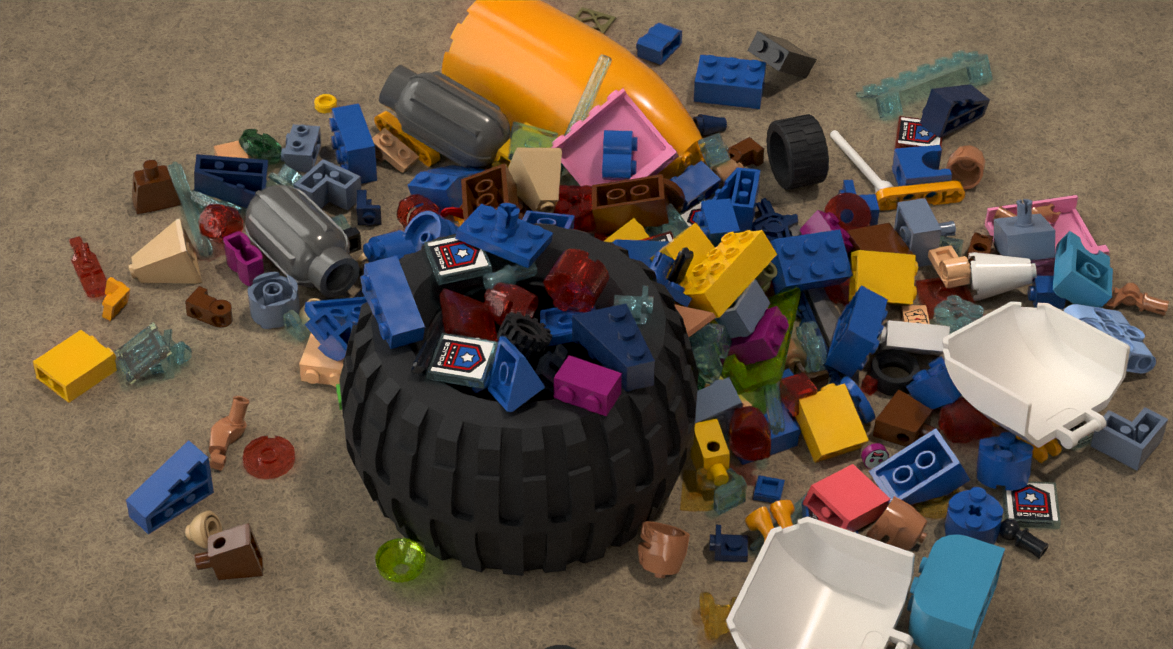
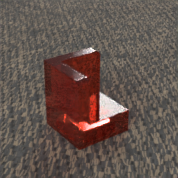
(795, 388)

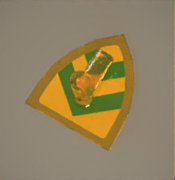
(697, 491)

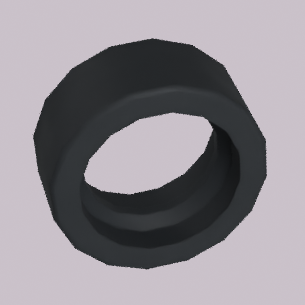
(893, 358)

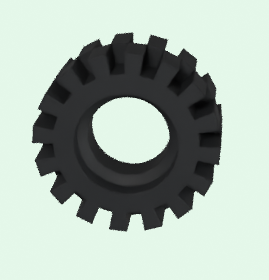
(526, 334)

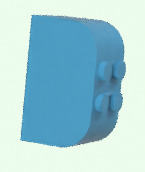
(953, 592)

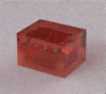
(869, 385)

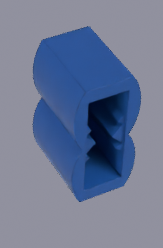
(659, 43)
(618, 155)

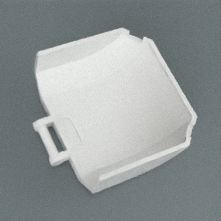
(1037, 371)
(822, 591)

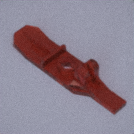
(91, 277)

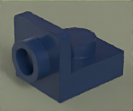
(366, 212)
(729, 547)

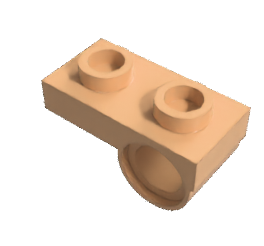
(393, 151)
(952, 269)

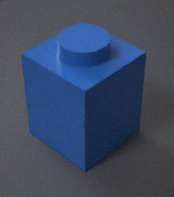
(1042, 292)

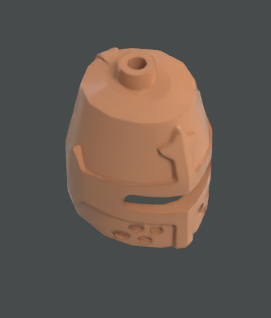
(967, 166)
(901, 524)
(663, 548)

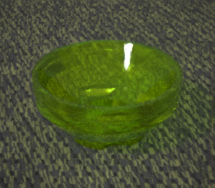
(400, 552)

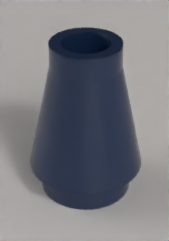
(709, 124)

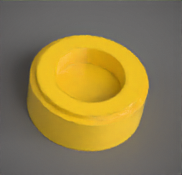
(325, 103)

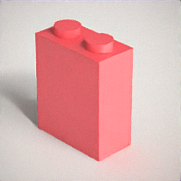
(846, 499)

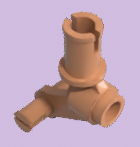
(1131, 295)

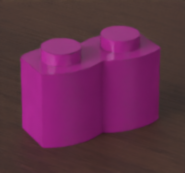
(243, 257)

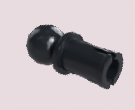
(1011, 530)

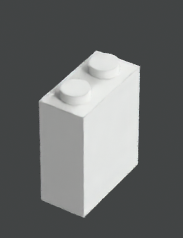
(913, 337)

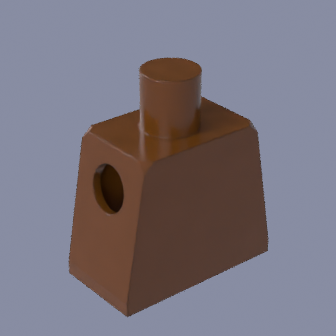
(153, 188)
(903, 420)
(232, 554)

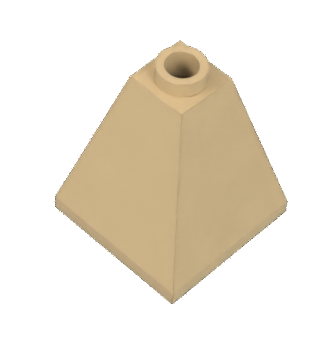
(537, 177)
(167, 258)

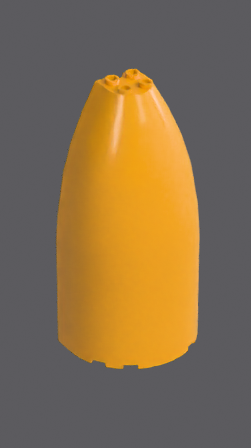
(539, 63)

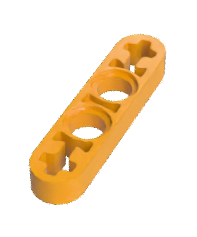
(390, 122)
(946, 193)

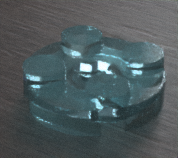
(954, 307)
(813, 346)

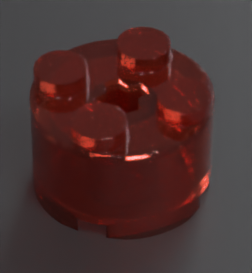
(578, 202)
(576, 281)

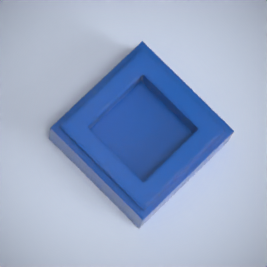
(768, 489)

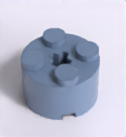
(271, 298)

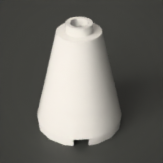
(999, 274)

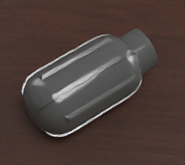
(446, 116)
(301, 240)

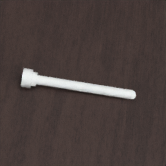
(859, 162)

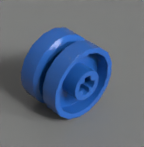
(427, 227)

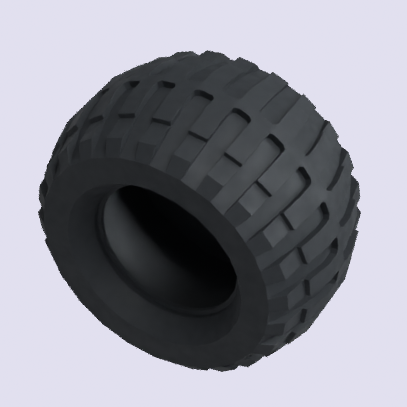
(529, 481)

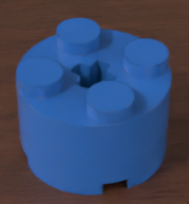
(388, 246)
(1004, 462)
(974, 515)

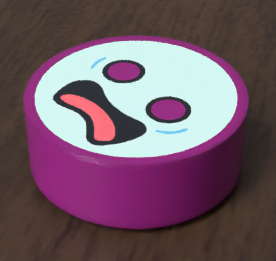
(874, 455)

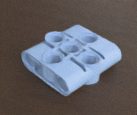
(1116, 325)

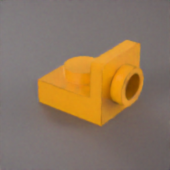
(116, 298)

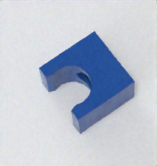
(919, 166)

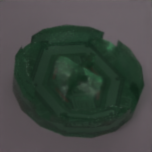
(260, 146)

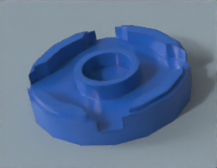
(859, 400)

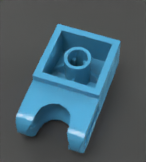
(1080, 274)

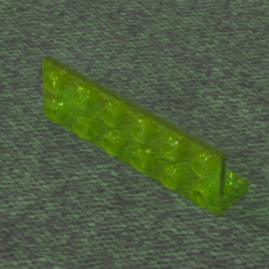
(755, 375)

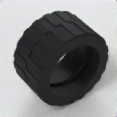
(797, 151)

